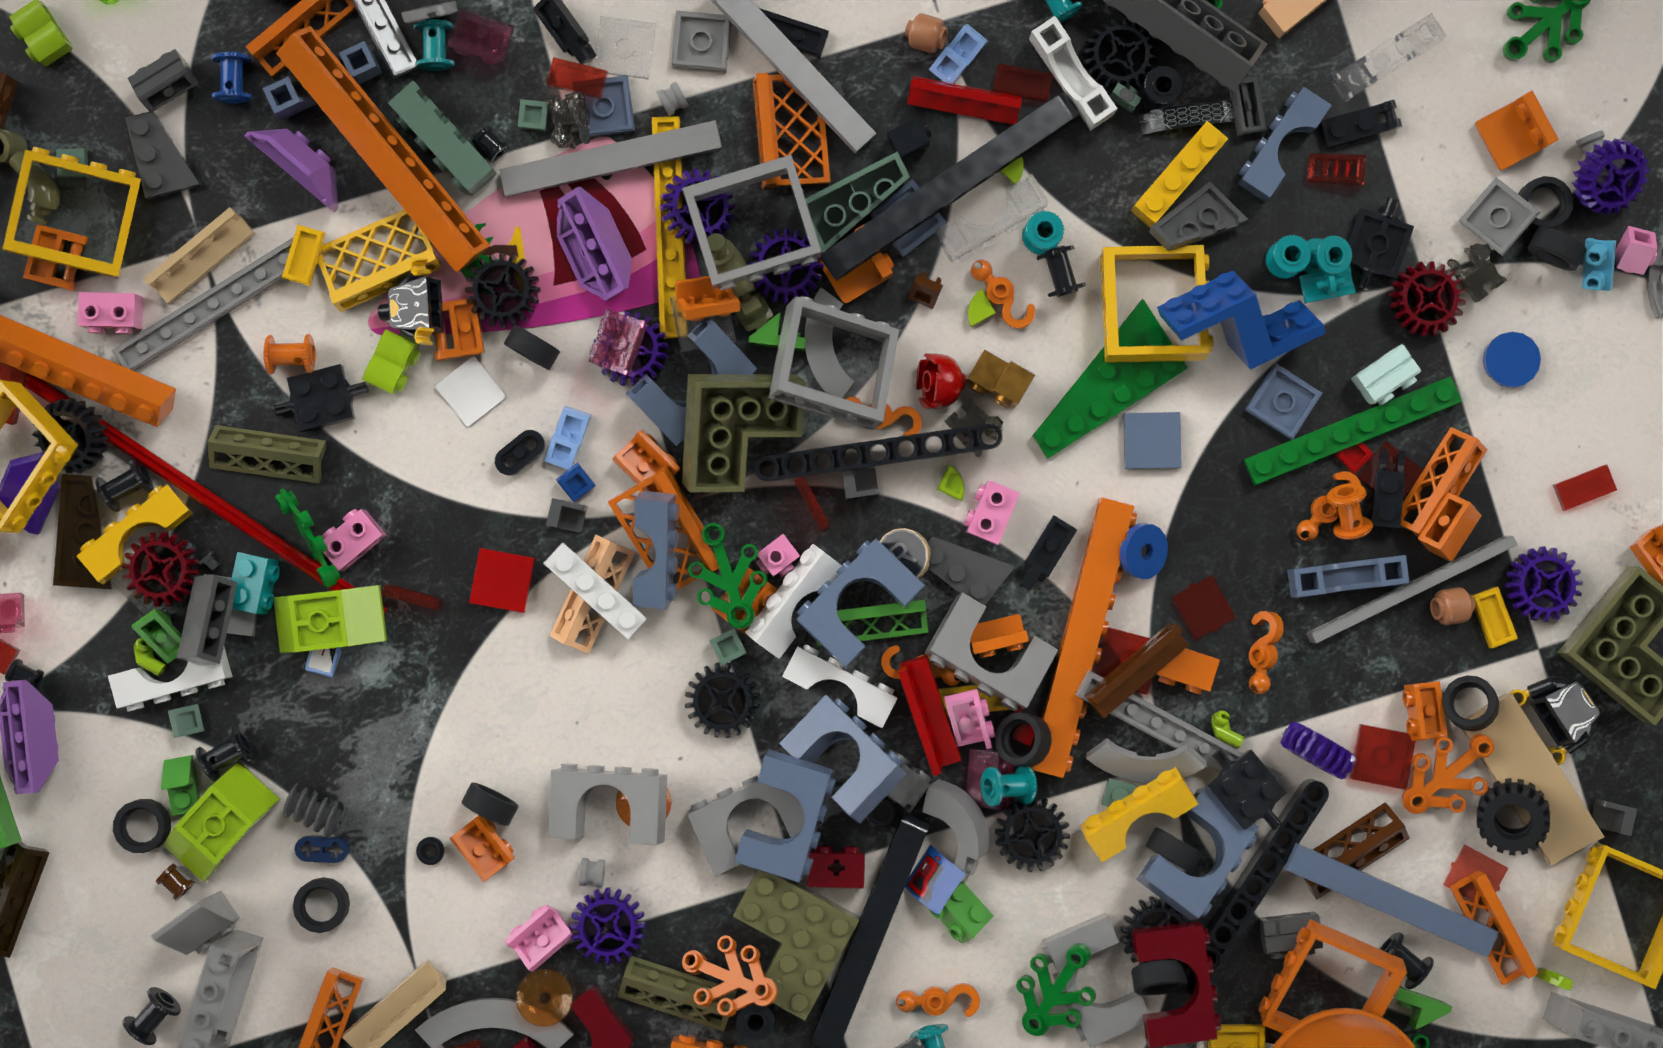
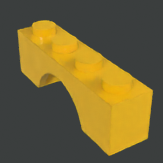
(1179, 174)
(105, 555)
(1164, 795)

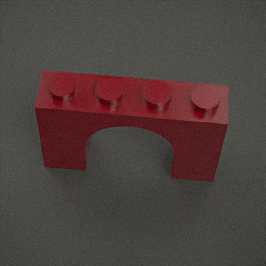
(599, 1018)
(1196, 1018)

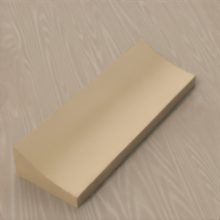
(1523, 755)

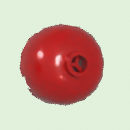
(940, 381)

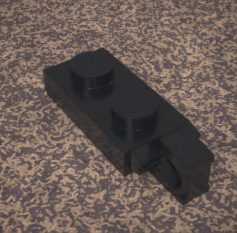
(565, 29)
(1047, 551)

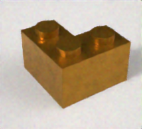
(1000, 379)

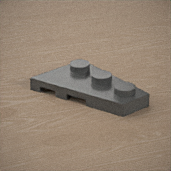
(157, 158)
(1197, 218)
(967, 570)

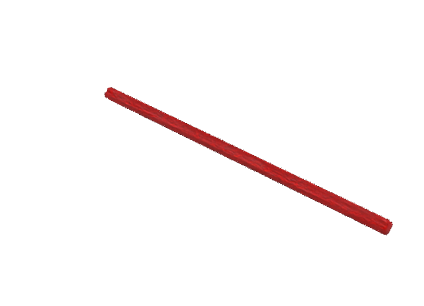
(197, 491)

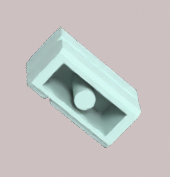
(1386, 375)

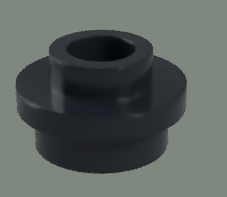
(422, 854)

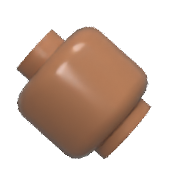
(926, 33)
(1452, 606)

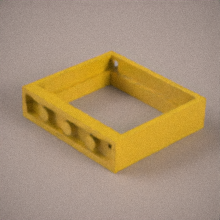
(71, 164)
(1112, 351)
(50, 465)
(1653, 962)

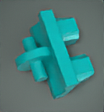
(1325, 286)

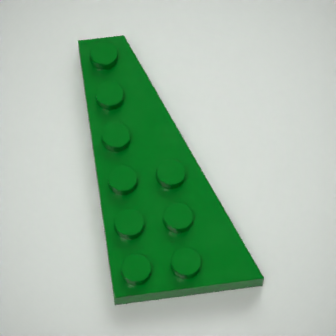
(1108, 387)

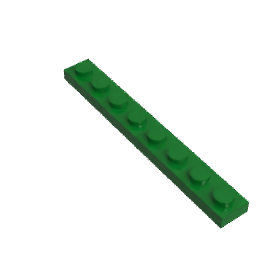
(1352, 431)

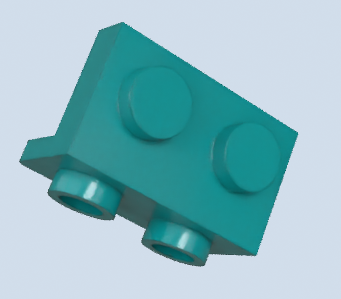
(255, 582)

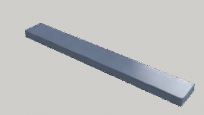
(1391, 899)

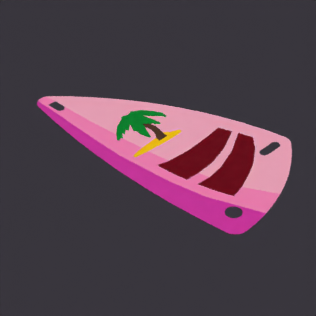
(528, 229)

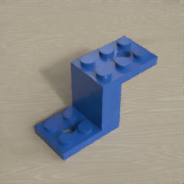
(1246, 330)

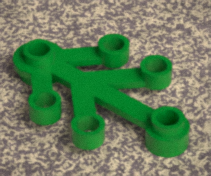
(1551, 19)
(317, 546)
(729, 580)
(1053, 993)

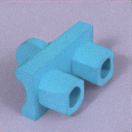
(1599, 264)

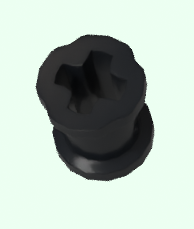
(490, 144)
(19, 671)

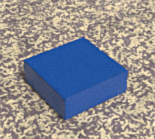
(575, 482)

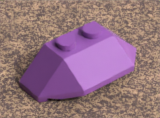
(300, 162)
(593, 244)
(27, 736)

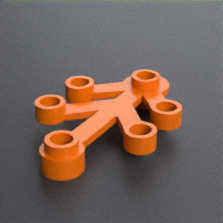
(1445, 777)
(732, 979)

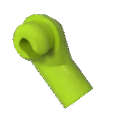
(145, 658)
(1222, 729)

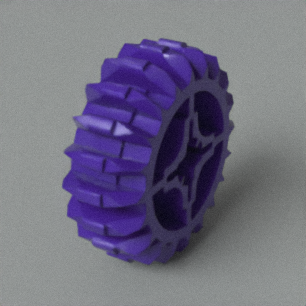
(1602, 175)
(675, 215)
(786, 243)
(654, 354)
(1559, 600)
(1318, 750)
(598, 917)

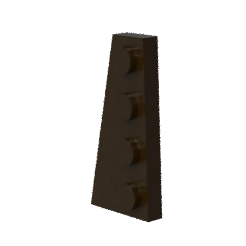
(77, 524)

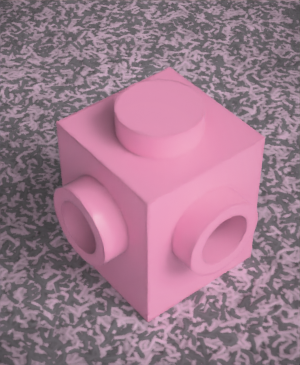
(1636, 250)
(777, 557)

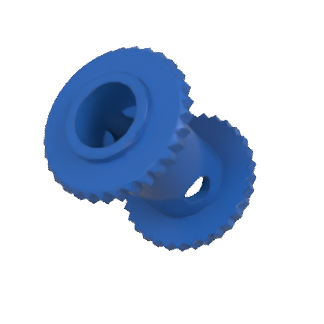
(231, 75)

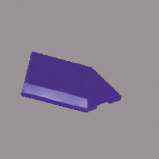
(13, 481)

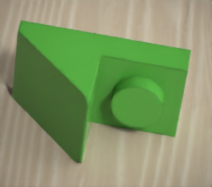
(769, 336)
(159, 634)
(181, 783)
(1425, 1008)

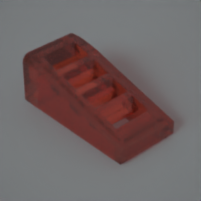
(1336, 178)

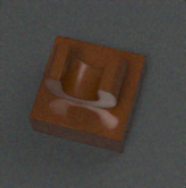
(925, 290)

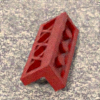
(964, 100)
(929, 713)

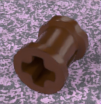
(174, 882)

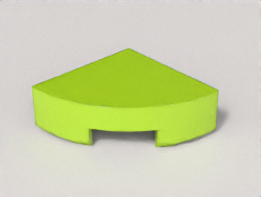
(1013, 171)
(979, 308)
(952, 484)
(1555, 978)

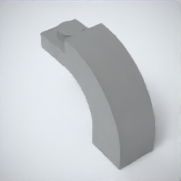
(964, 818)

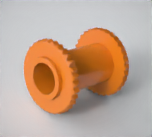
(289, 354)
(1347, 500)

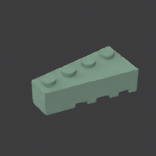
(442, 138)
(851, 199)

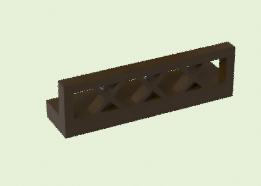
(16, 895)

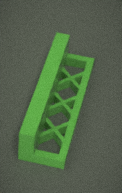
(885, 610)

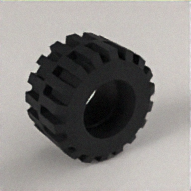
(1507, 838)

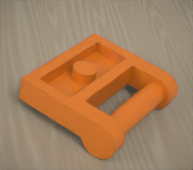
(45, 271)
(465, 331)

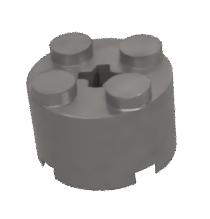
(911, 787)

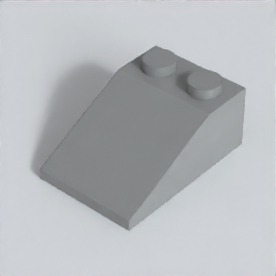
(198, 925)

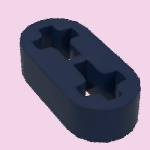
(322, 855)

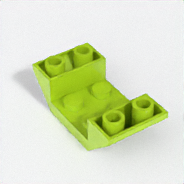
(330, 619)
(220, 820)

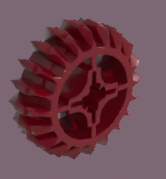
(1444, 282)
(154, 560)

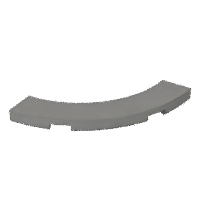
(488, 1014)

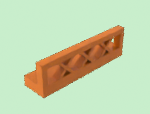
(290, 23)
(1452, 481)
(1503, 924)
(322, 1005)

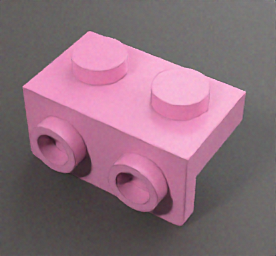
(968, 718)
(540, 936)

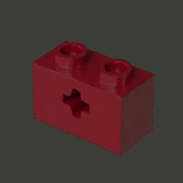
(849, 877)

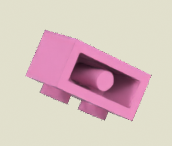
(110, 311)
(991, 512)
(352, 538)

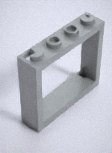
(738, 180)
(819, 401)
(221, 991)
(1603, 1026)

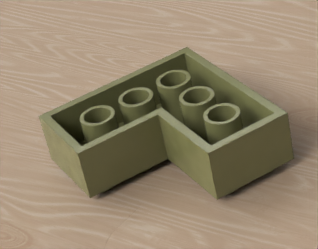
(719, 420)
(1614, 643)
(810, 934)

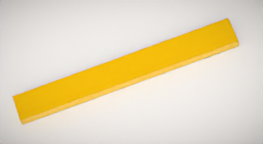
(669, 249)

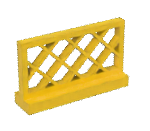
(380, 280)

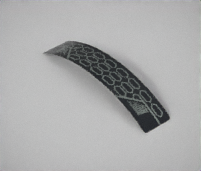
(1186, 115)

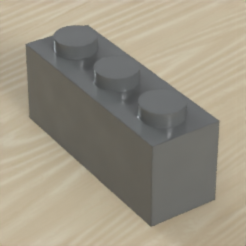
(207, 620)

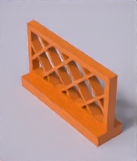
(767, 132)
(687, 519)

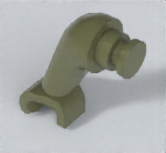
(41, 187)
(753, 308)

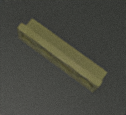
(266, 448)
(677, 989)

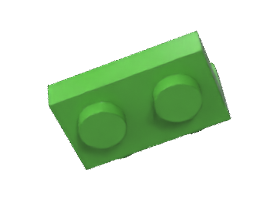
(964, 914)

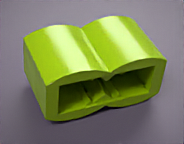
(41, 33)
(391, 362)

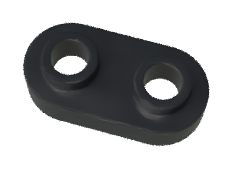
(519, 451)

